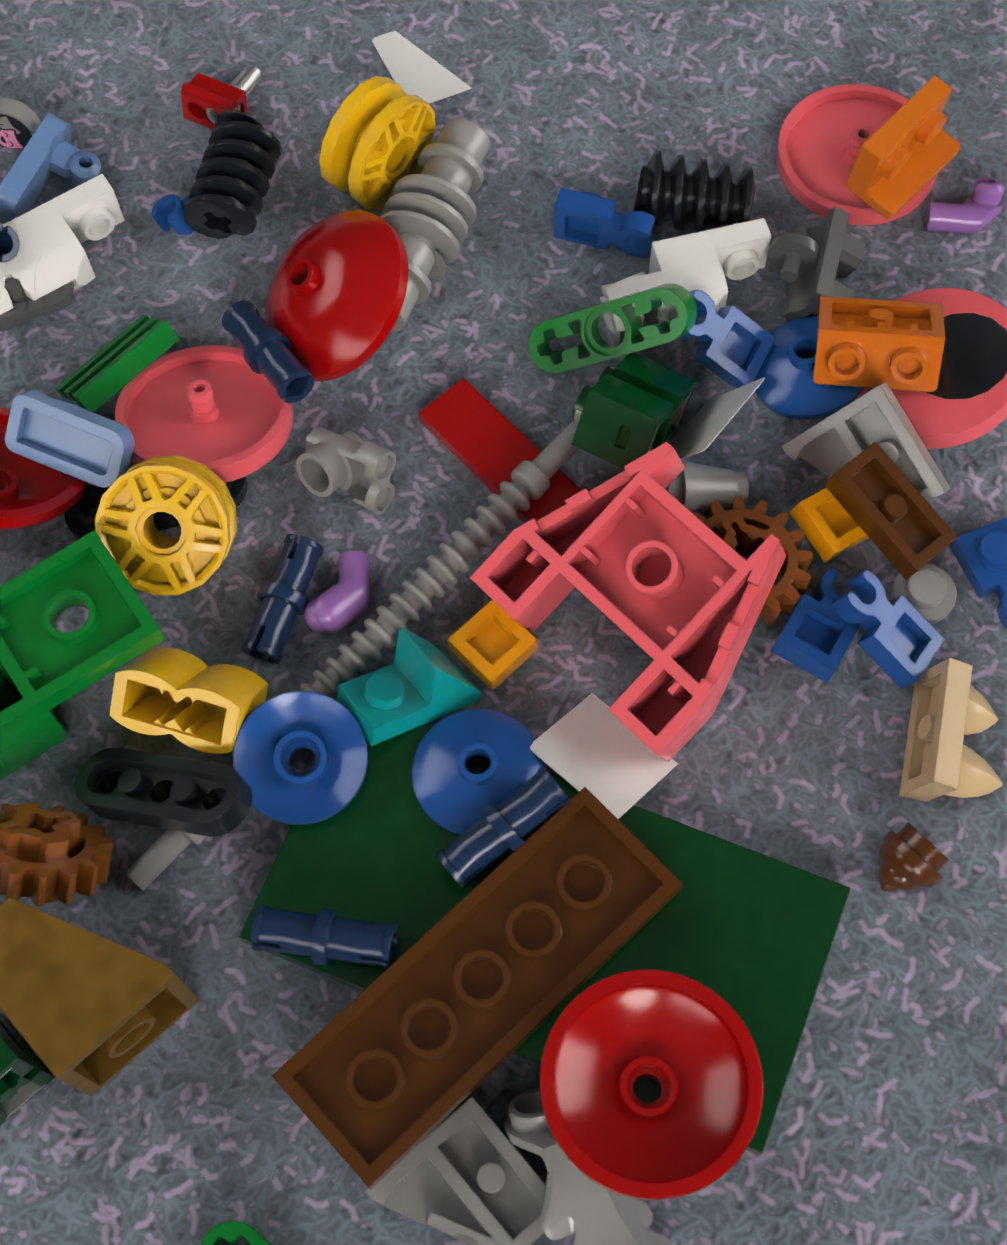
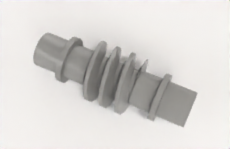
(435, 206)

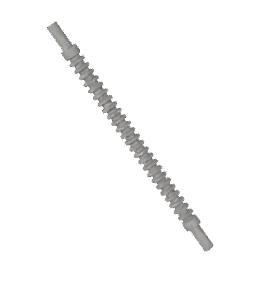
(528, 482)

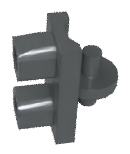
(812, 259)

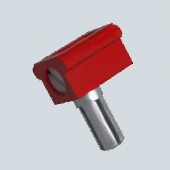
(207, 97)

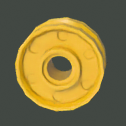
(375, 140)
(188, 493)

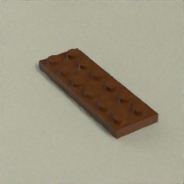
(476, 986)

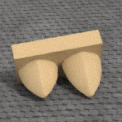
(940, 716)

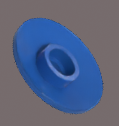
(789, 378)
(294, 724)
(443, 784)

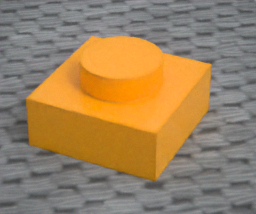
(827, 525)
(492, 644)

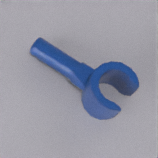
(169, 212)

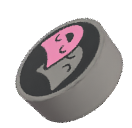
(16, 123)

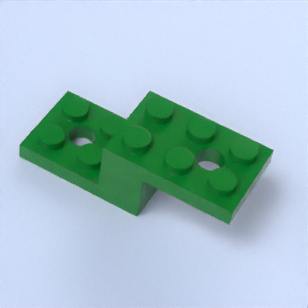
(50, 666)

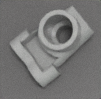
(349, 464)

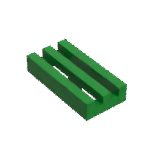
(118, 363)

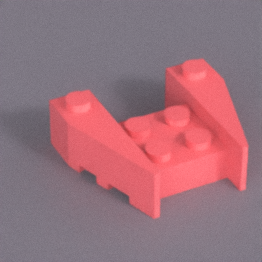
(655, 578)

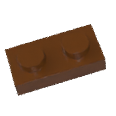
(890, 510)

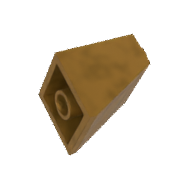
(82, 996)

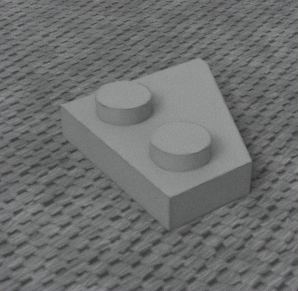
(857, 426)
(467, 1183)

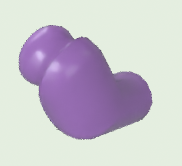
(972, 213)
(345, 600)

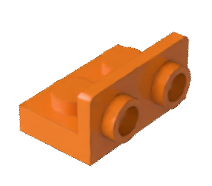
(905, 152)
(879, 343)

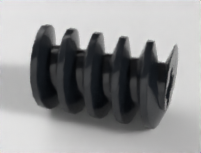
(232, 177)
(694, 193)

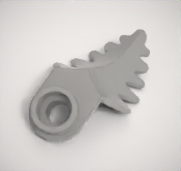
(571, 1200)

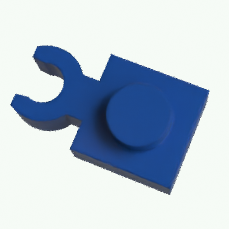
(596, 223)
(729, 341)
(984, 561)
(895, 631)
(815, 633)

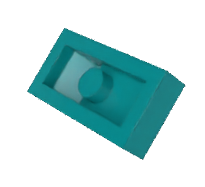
(408, 693)

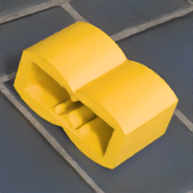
(183, 696)

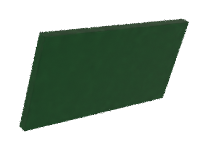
(737, 925)

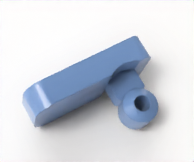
(45, 152)
(69, 438)

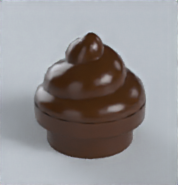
(909, 861)

